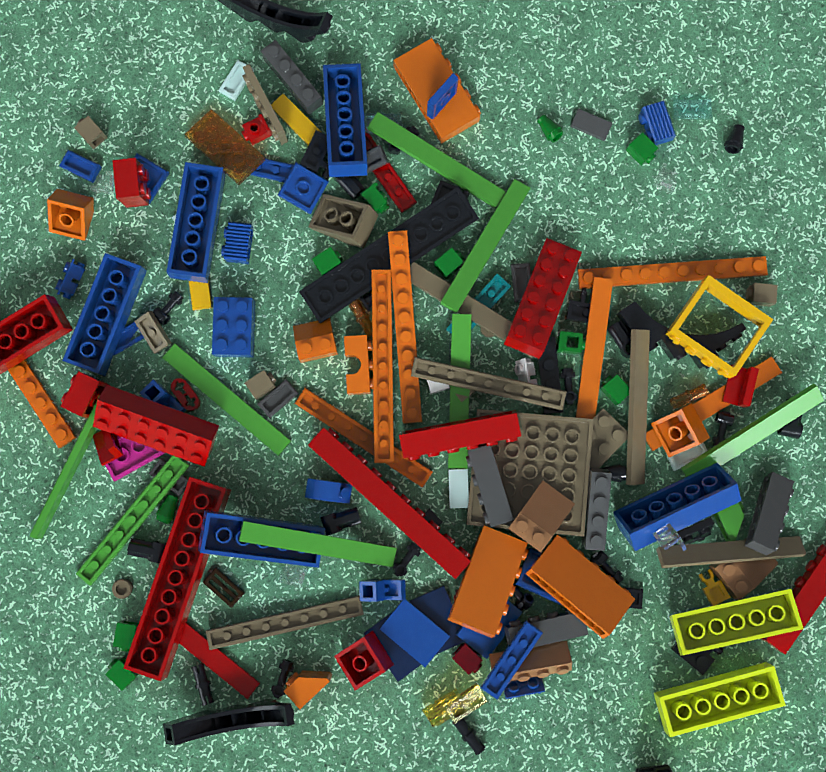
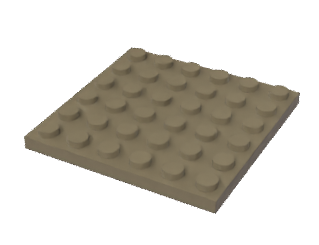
(548, 451)

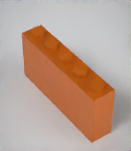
(423, 73)
(488, 582)
(581, 586)

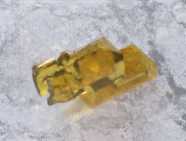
(455, 705)

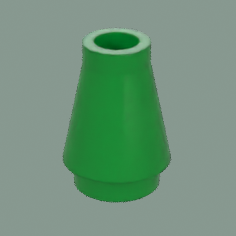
(550, 129)
(167, 510)

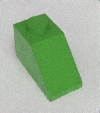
(730, 521)

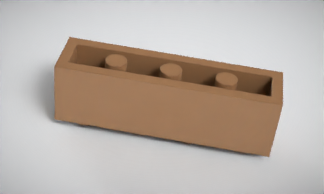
(541, 661)

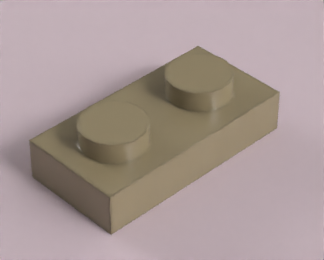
(153, 332)

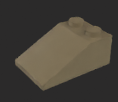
(344, 220)

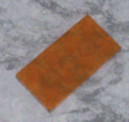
(225, 147)

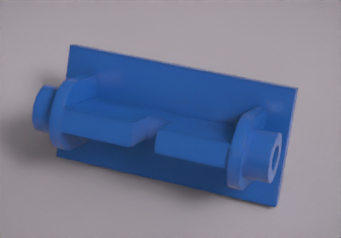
(72, 272)
(517, 688)

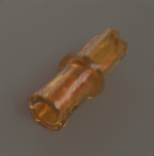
(361, 316)
(689, 396)

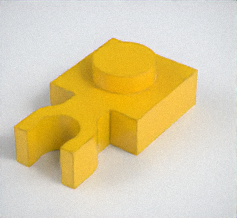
(714, 591)

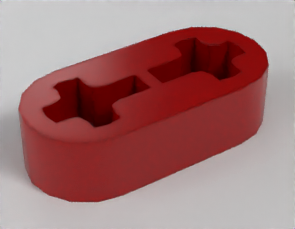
(182, 397)

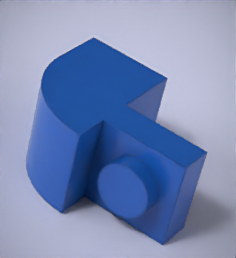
(156, 392)
(328, 491)
(382, 589)

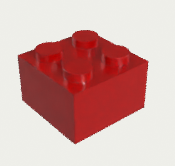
(131, 182)
(82, 394)
(364, 660)

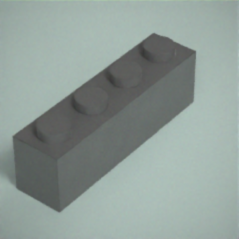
(292, 77)
(490, 485)
(597, 509)
(770, 514)
(554, 627)

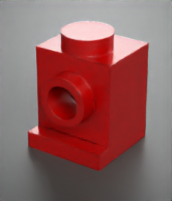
(260, 134)

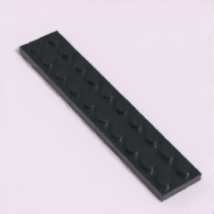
(353, 277)

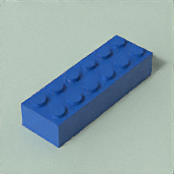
(345, 120)
(196, 222)
(105, 314)
(677, 504)
(221, 537)

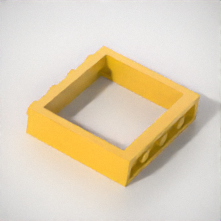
(735, 302)

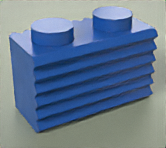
(657, 123)
(238, 242)

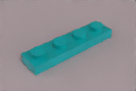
(489, 295)

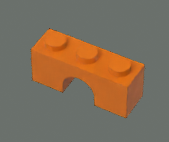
(359, 347)

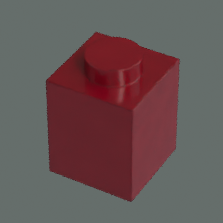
(467, 658)

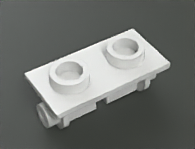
(524, 369)

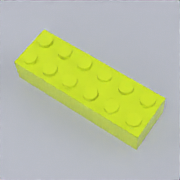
(736, 622)
(719, 699)

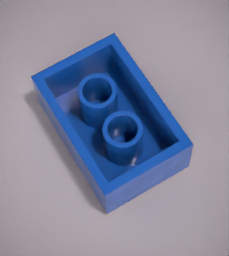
(233, 327)

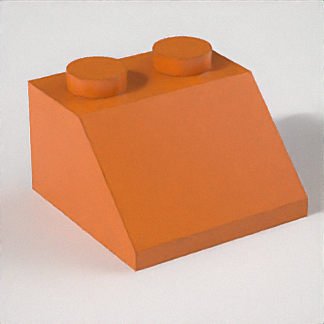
(70, 214)
(314, 340)
(680, 430)
(306, 685)

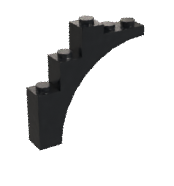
(299, 24)
(635, 318)
(235, 717)

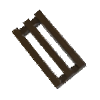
(236, 598)

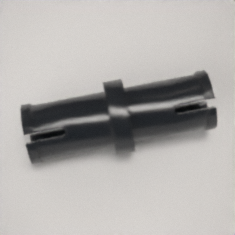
(202, 684)
(469, 736)

